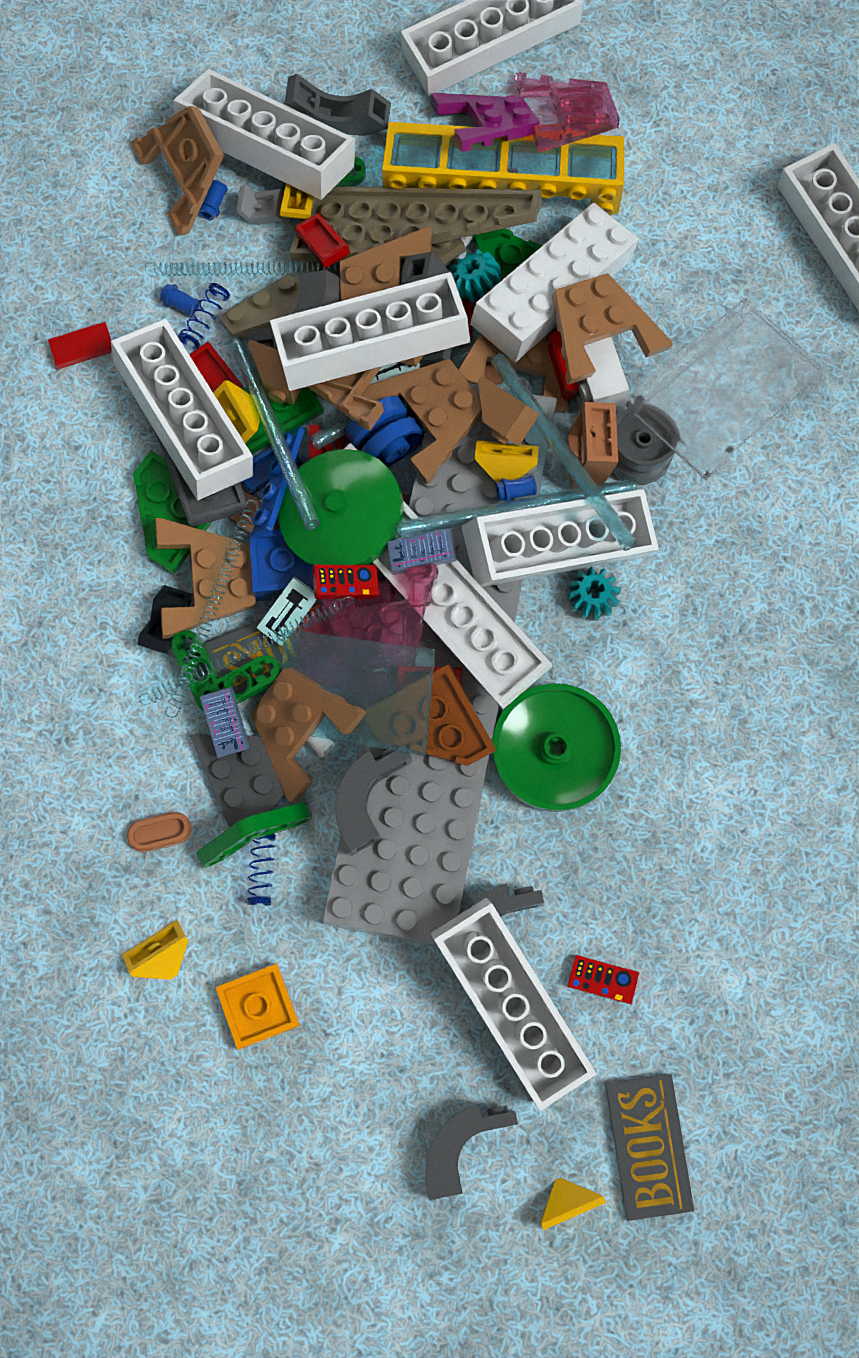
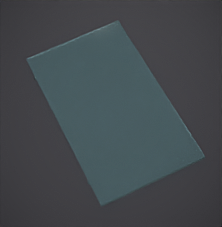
(379, 677)

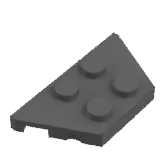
(241, 781)

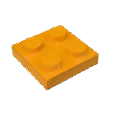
(257, 1006)

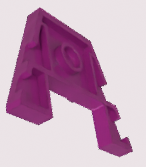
(491, 114)

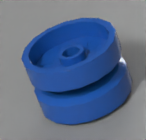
(392, 435)

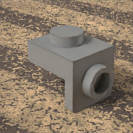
(260, 206)

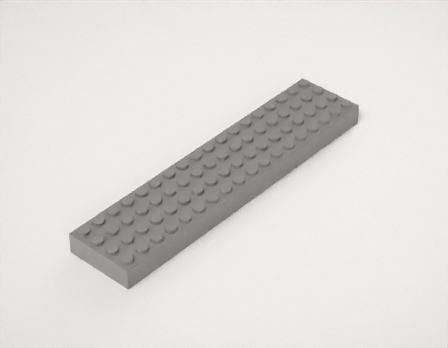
(432, 806)

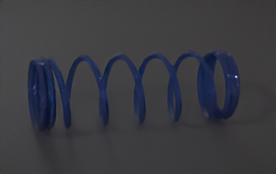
(184, 337)
(258, 899)

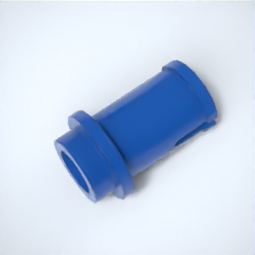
(212, 201)
(176, 298)
(515, 488)

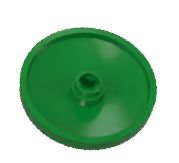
(355, 507)
(556, 747)

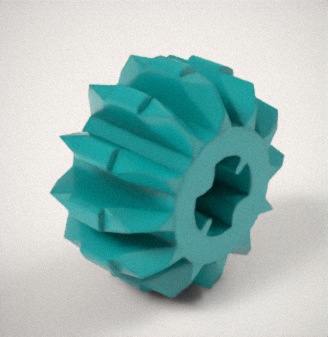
(476, 275)
(581, 589)

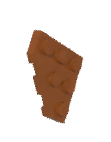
(453, 723)

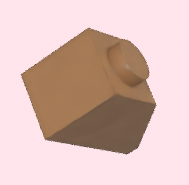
(271, 373)
(505, 413)

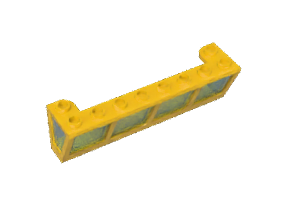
(430, 158)

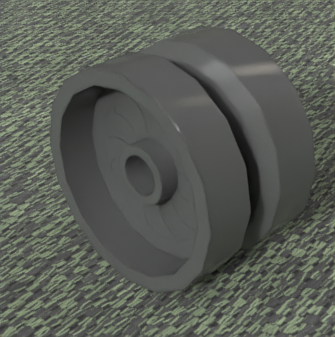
(640, 451)

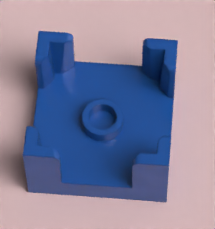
(275, 565)

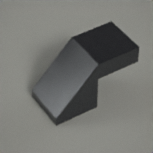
(152, 633)

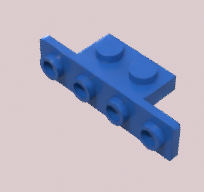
(275, 489)

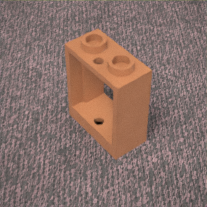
(595, 440)

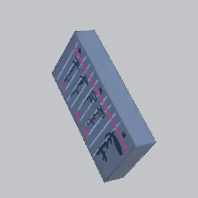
(421, 550)
(224, 722)

